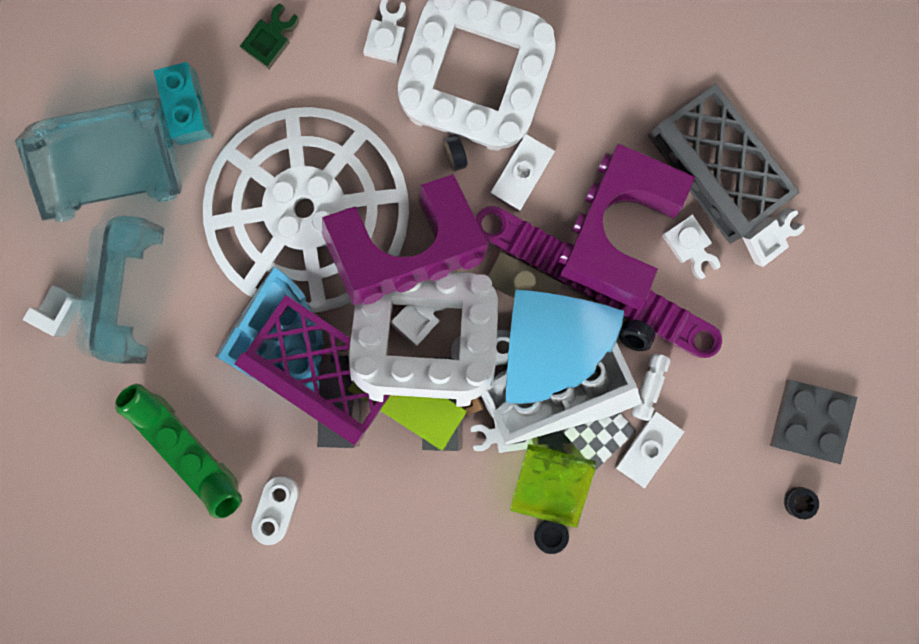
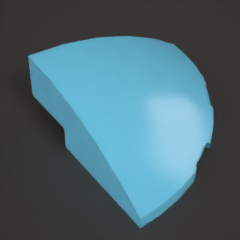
(256, 315)
(556, 343)

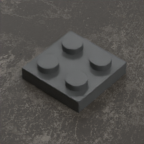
(813, 421)

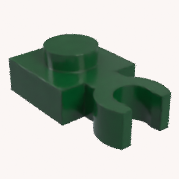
(267, 41)

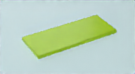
(426, 416)

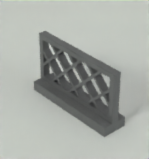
(706, 186)

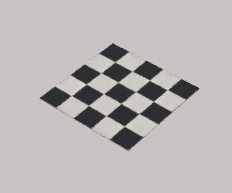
(601, 437)

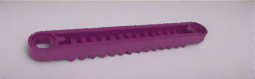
(543, 253)

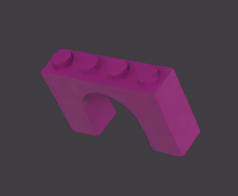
(592, 258)
(373, 273)

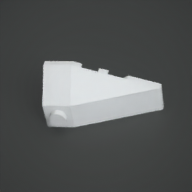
(599, 397)

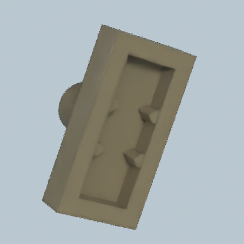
(512, 274)

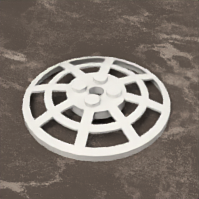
(292, 186)

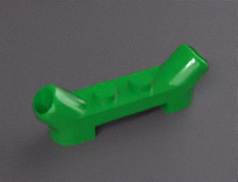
(180, 449)

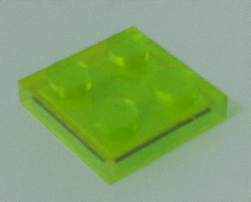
(552, 485)

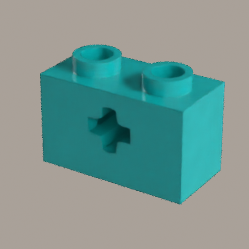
(183, 103)

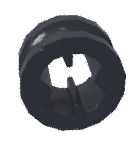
(800, 513)

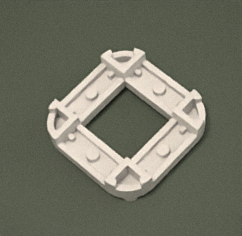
(461, 117)
(429, 377)

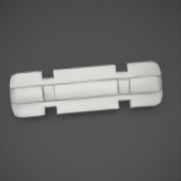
(651, 386)

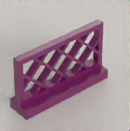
(293, 389)

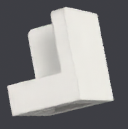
(55, 312)

